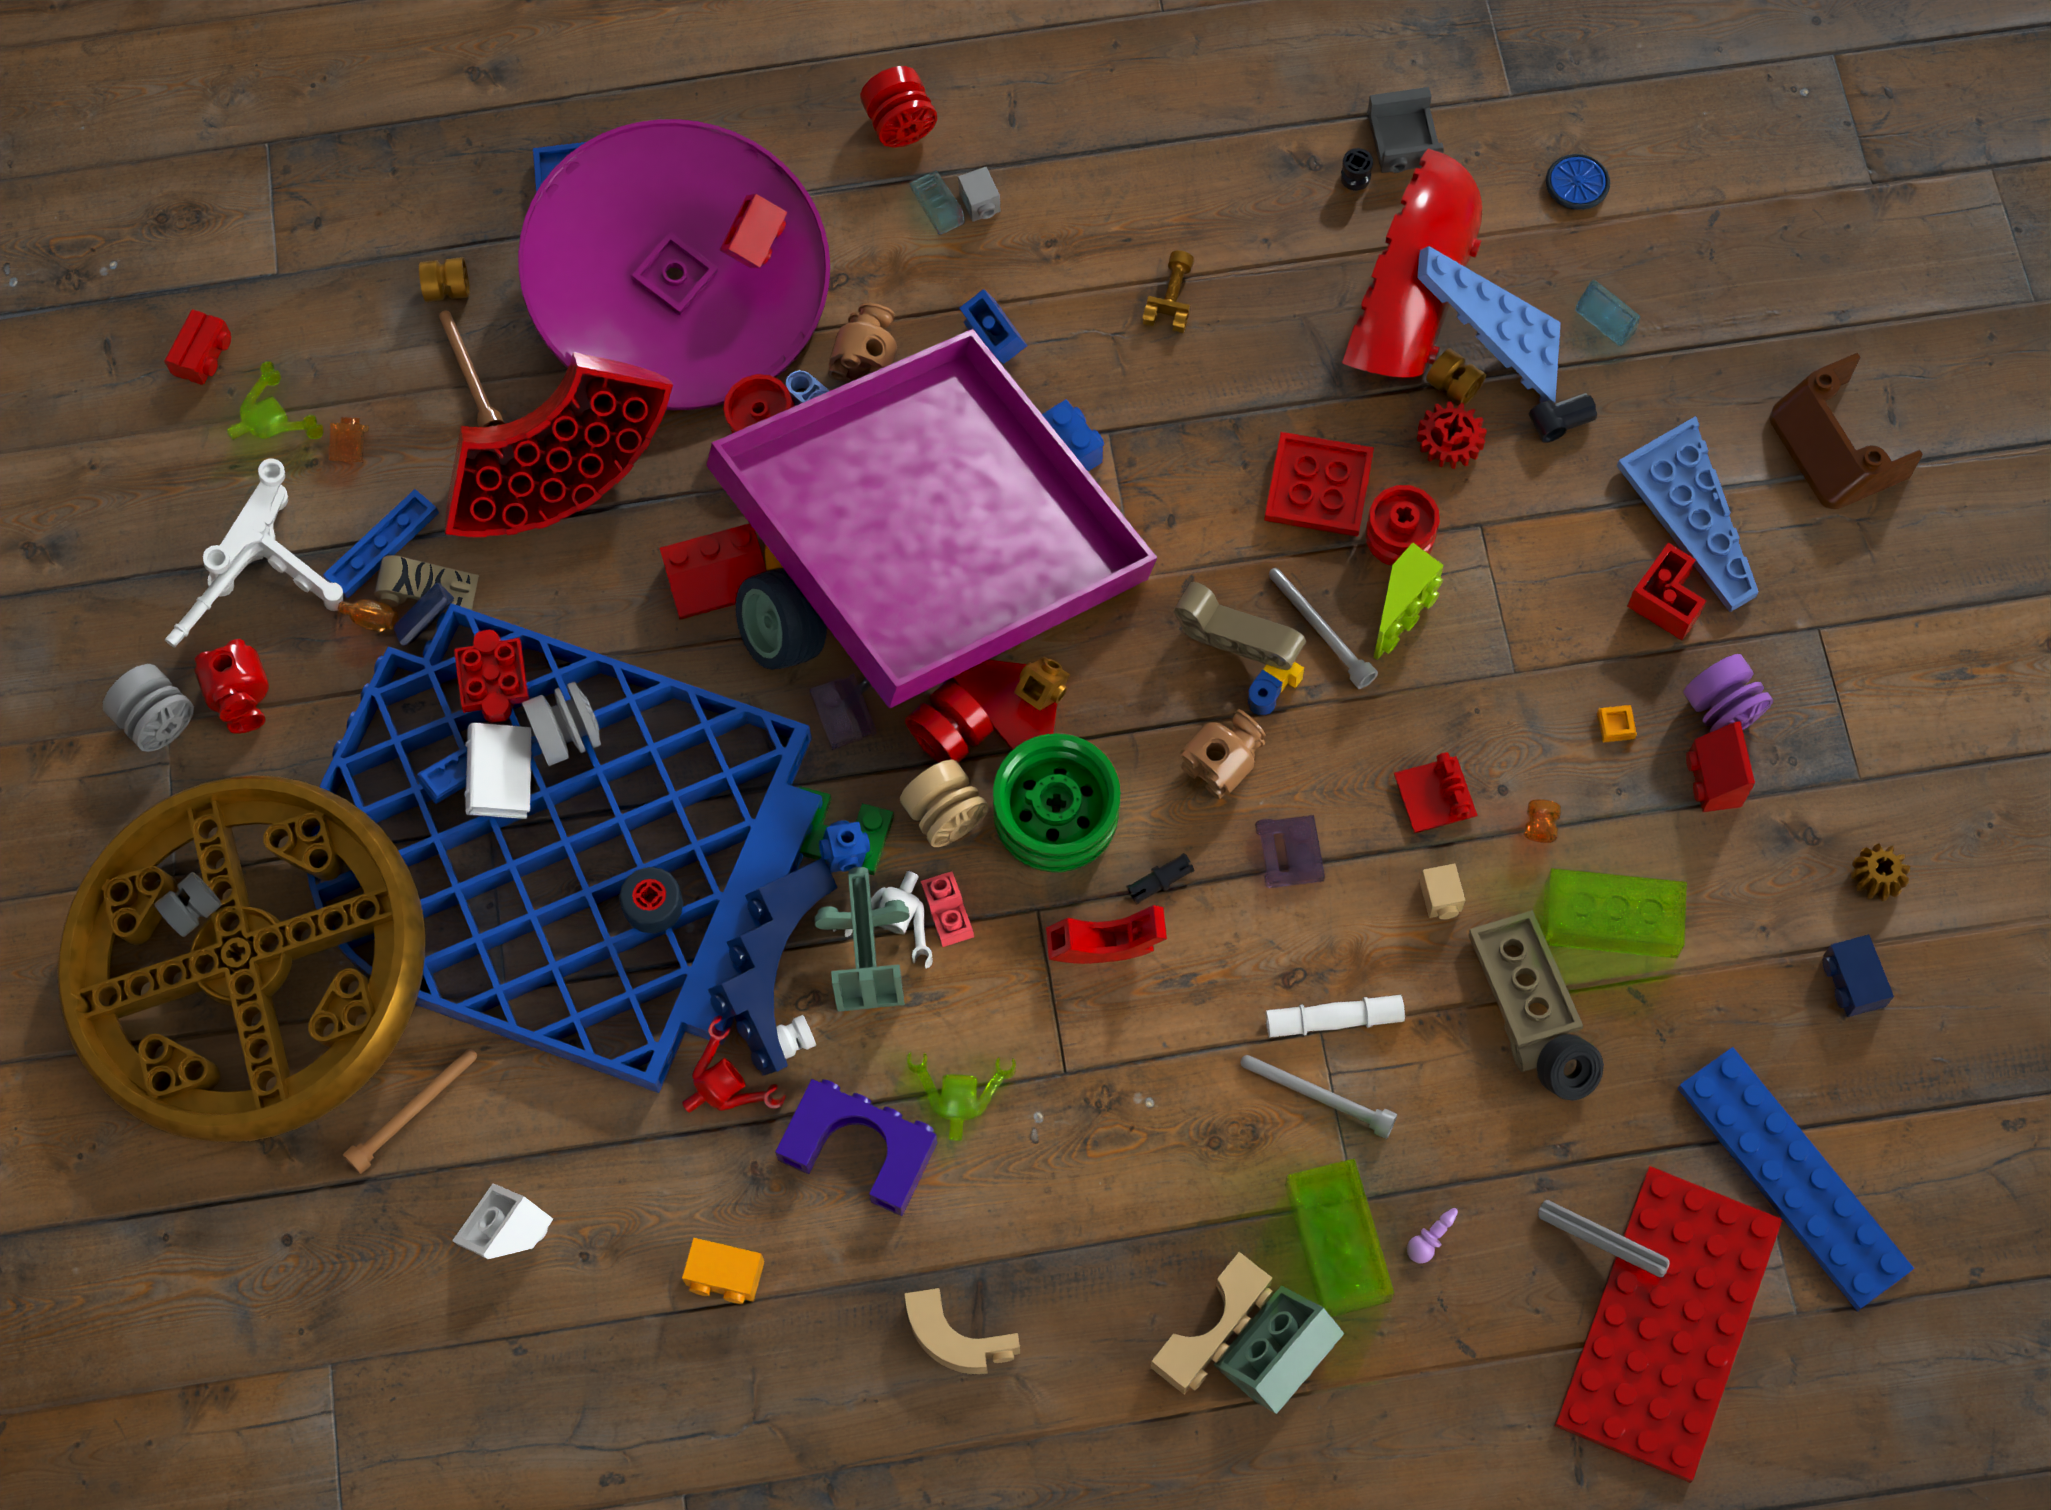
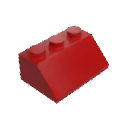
(711, 568)

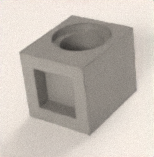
(979, 194)

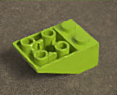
(1410, 588)

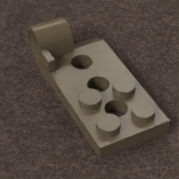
(1525, 1030)

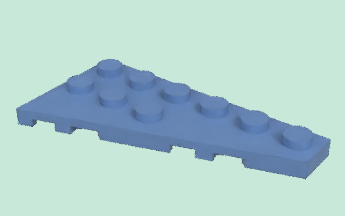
(1688, 500)

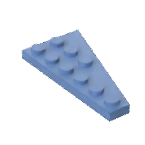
(1504, 323)

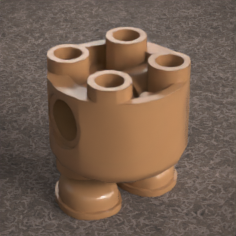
(863, 344)
(1231, 749)

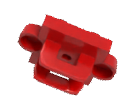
(491, 675)

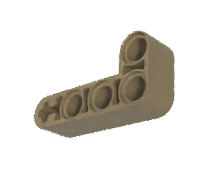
(1235, 630)

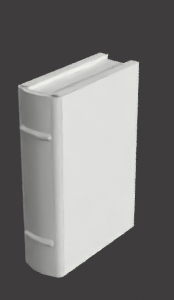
(498, 770)

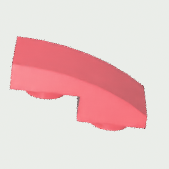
(947, 909)

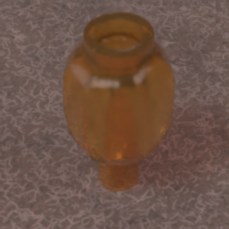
(370, 614)

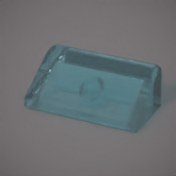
(1608, 313)

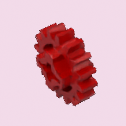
(1466, 440)

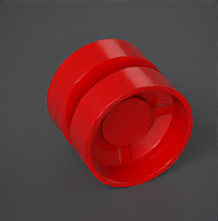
(949, 723)

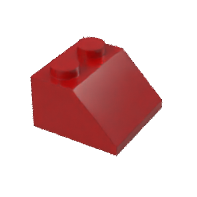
(1721, 768)

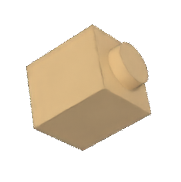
(1442, 891)

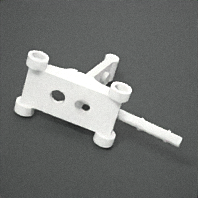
(249, 541)

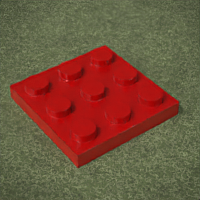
(1319, 484)

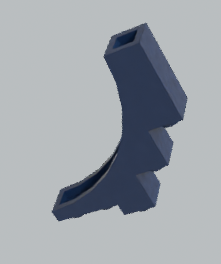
(757, 955)

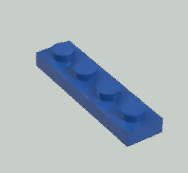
(382, 540)

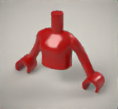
(723, 1080)

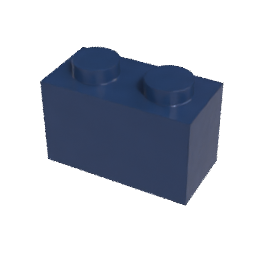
(1857, 976)

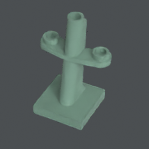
(867, 984)

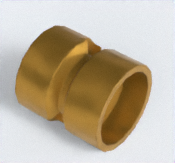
(444, 279)
(1446, 371)

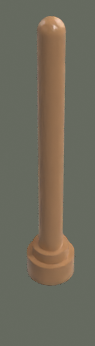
(487, 415)
(361, 1155)

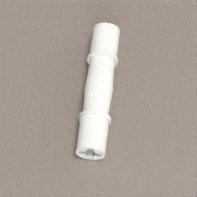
(1335, 1016)

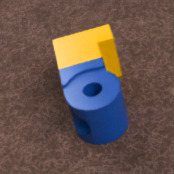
(1269, 685)

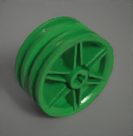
(1084, 767)

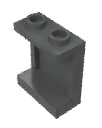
(1402, 128)

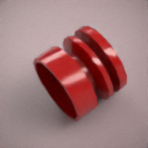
(898, 106)

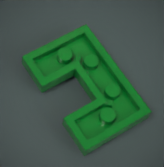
(872, 820)

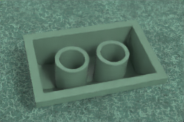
(1280, 1348)

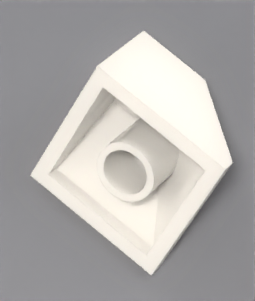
(503, 1224)

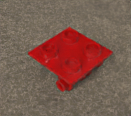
(1435, 793)

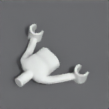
(916, 909)

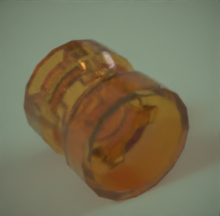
(1542, 820)

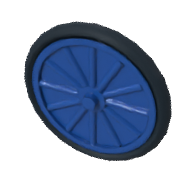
(1577, 181)

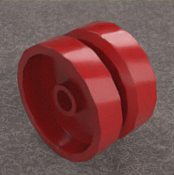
(755, 400)
(1401, 518)

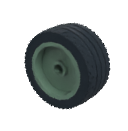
(778, 621)

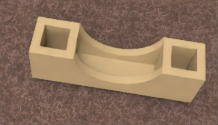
(1185, 1358)

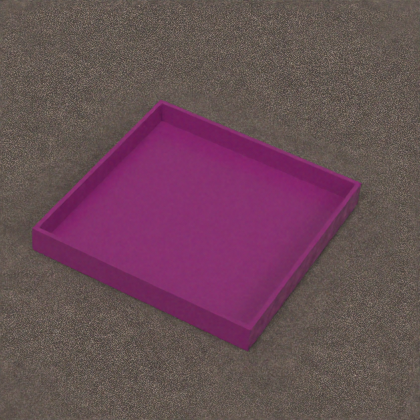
(930, 515)

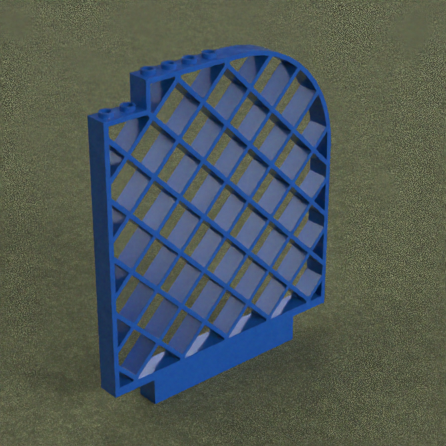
(767, 854)

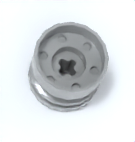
(148, 707)
(562, 723)

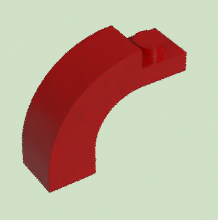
(1106, 941)

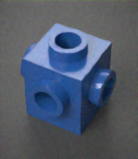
(844, 846)

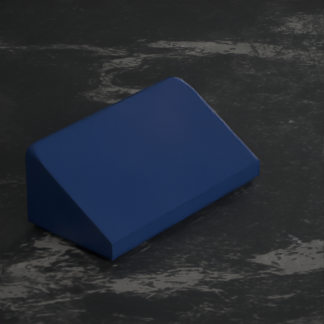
(422, 614)

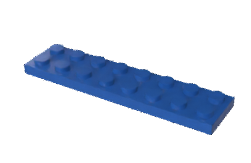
(1795, 1179)

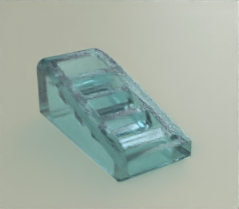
(945, 217)

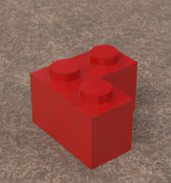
(1662, 596)

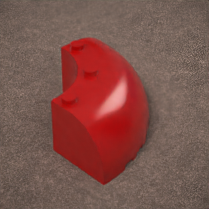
(1400, 312)
(558, 454)

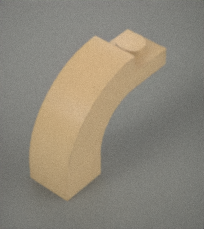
(948, 1346)

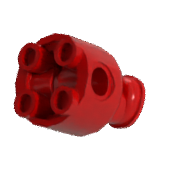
(236, 689)

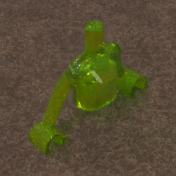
(267, 416)
(959, 1094)

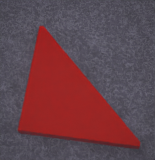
(1012, 718)

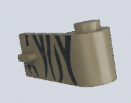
(412, 579)

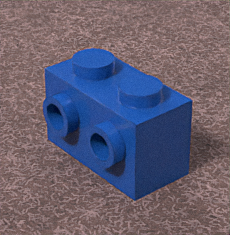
(992, 326)
(1073, 430)

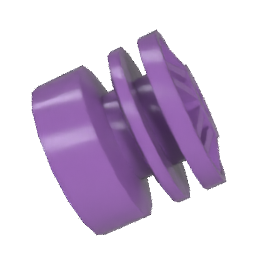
(1726, 693)

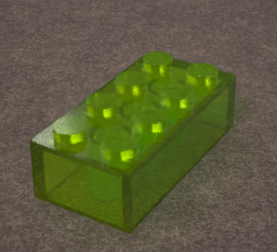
(1614, 913)
(1339, 1238)

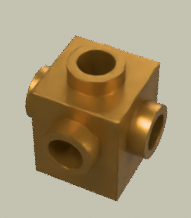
(1042, 683)

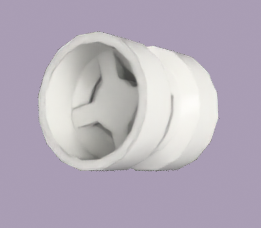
(795, 1036)

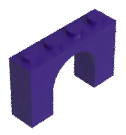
(828, 1109)

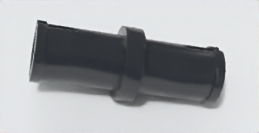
(1160, 878)

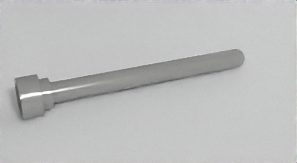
(1360, 672)
(1379, 1120)

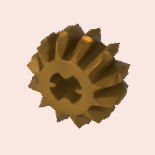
(1893, 873)

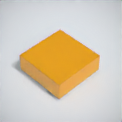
(1616, 723)

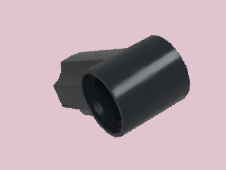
(1554, 419)

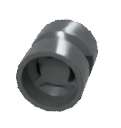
(188, 904)

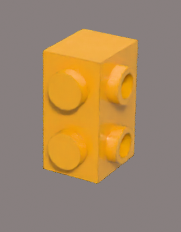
(723, 1271)

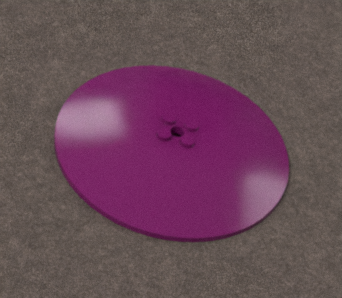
(661, 201)

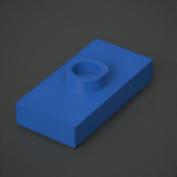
(445, 776)

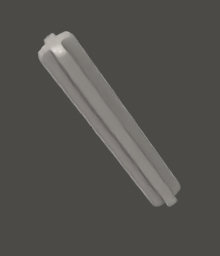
(1604, 1238)

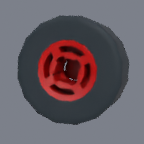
(654, 912)

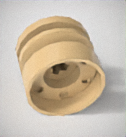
(944, 803)

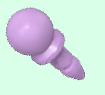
(1422, 1247)

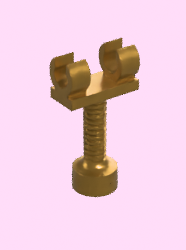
(1180, 264)

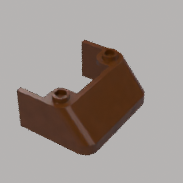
(1823, 450)

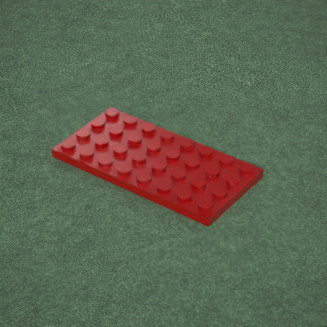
(1670, 1341)

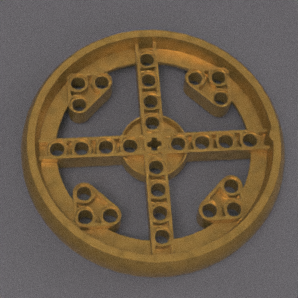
(131, 863)

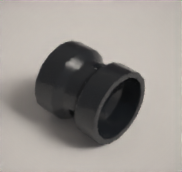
(1356, 169)

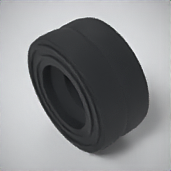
(1584, 1077)

